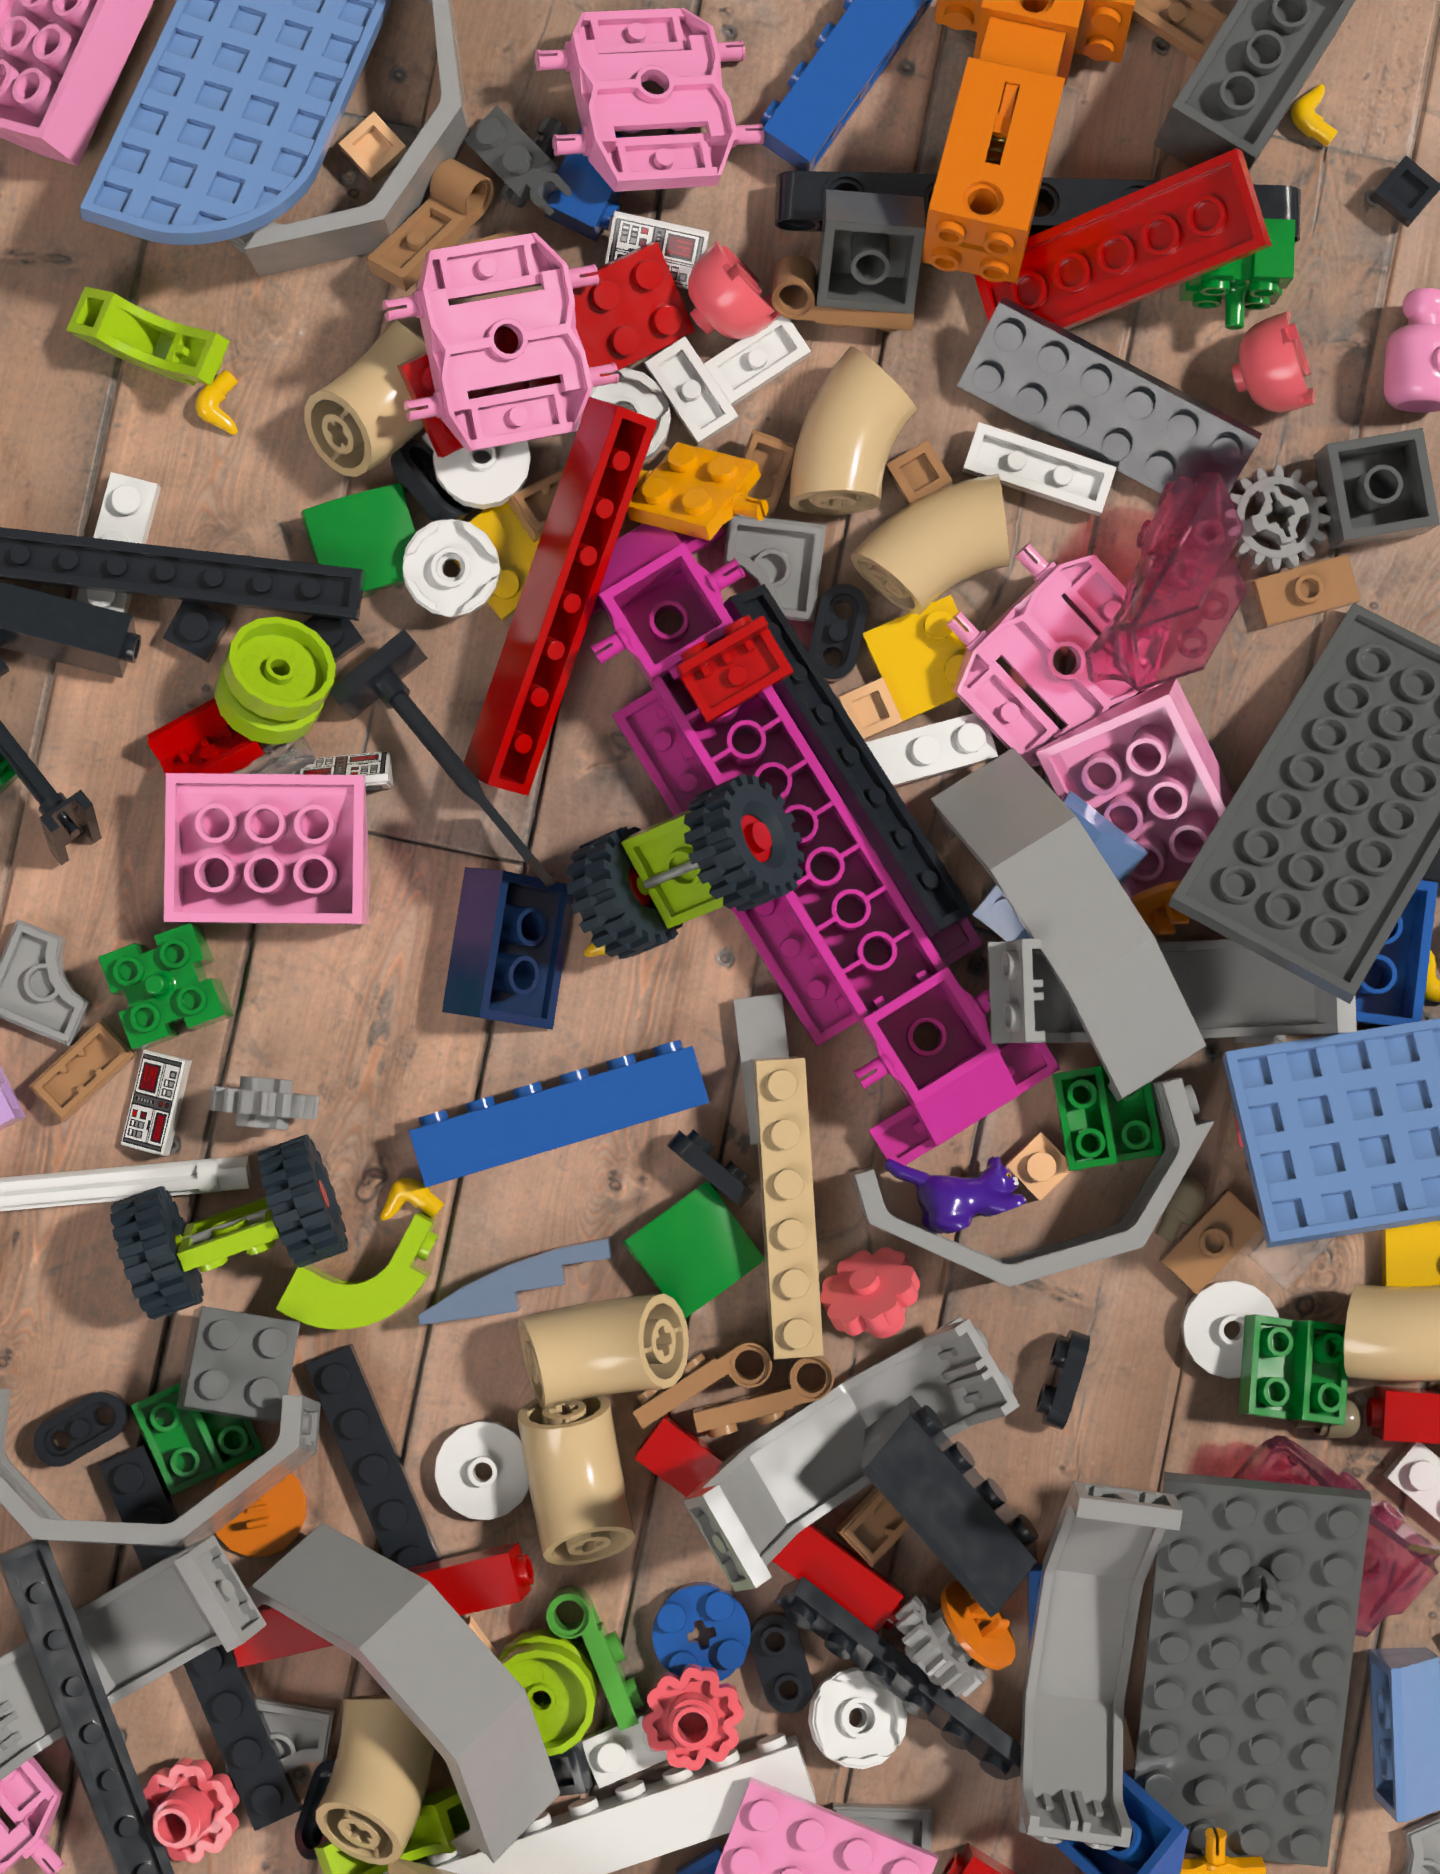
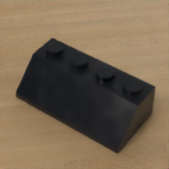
(949, 1503)

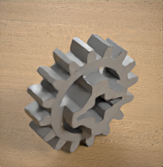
(1283, 537)
(264, 1102)
(936, 1649)

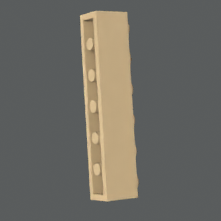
(787, 1207)

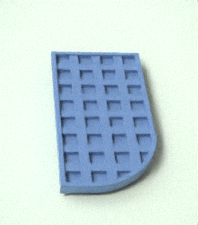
(231, 117)
(1341, 1130)

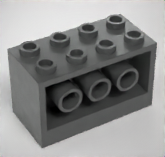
(1249, 78)

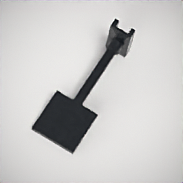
(381, 679)
(61, 817)

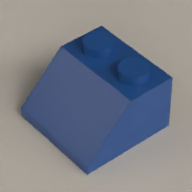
(1155, 1841)

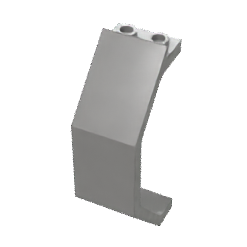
(366, 227)
(1080, 912)
(1221, 982)
(1182, 1139)
(816, 1453)
(42, 1522)
(133, 1638)
(1083, 1663)
(430, 1670)

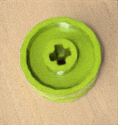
(274, 680)
(565, 1675)

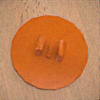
(1155, 908)
(267, 1523)
(981, 1636)

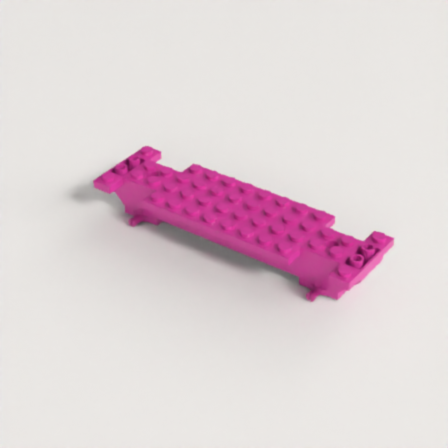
(845, 935)

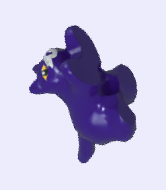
(953, 1201)

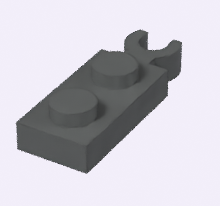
(516, 159)

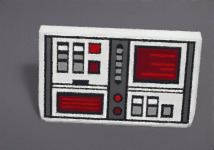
(678, 243)
(375, 767)
(156, 1102)

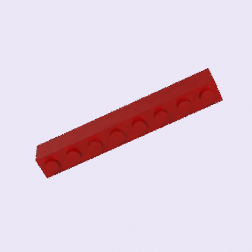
(559, 595)

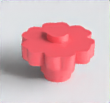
(870, 1293)
(692, 1717)
(192, 1809)

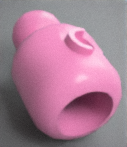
(1414, 355)

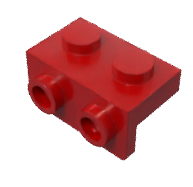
(733, 668)
(202, 744)

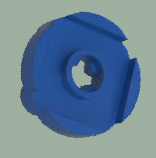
(717, 1610)

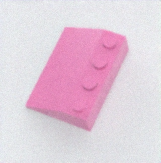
(62, 69)
(1147, 775)
(266, 849)

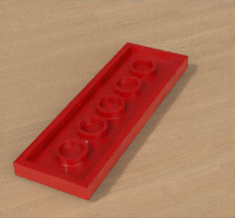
(1138, 245)
(617, 321)

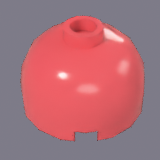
(728, 295)
(1274, 366)

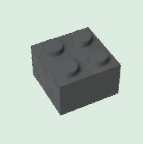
(870, 251)
(1376, 488)
(237, 1364)

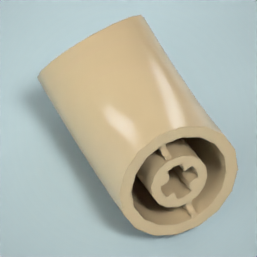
(362, 412)
(848, 438)
(936, 543)
(1393, 1333)
(604, 1348)
(575, 1480)
(375, 1781)

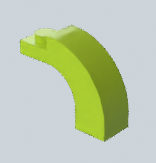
(341, 1304)

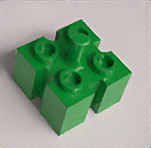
(1250, 281)
(166, 986)

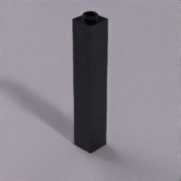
(67, 630)

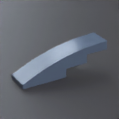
(500, 1289)

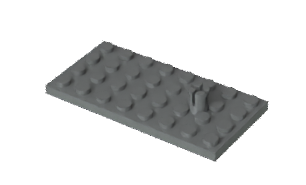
(1332, 812)
(1252, 1662)

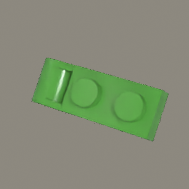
(605, 1652)

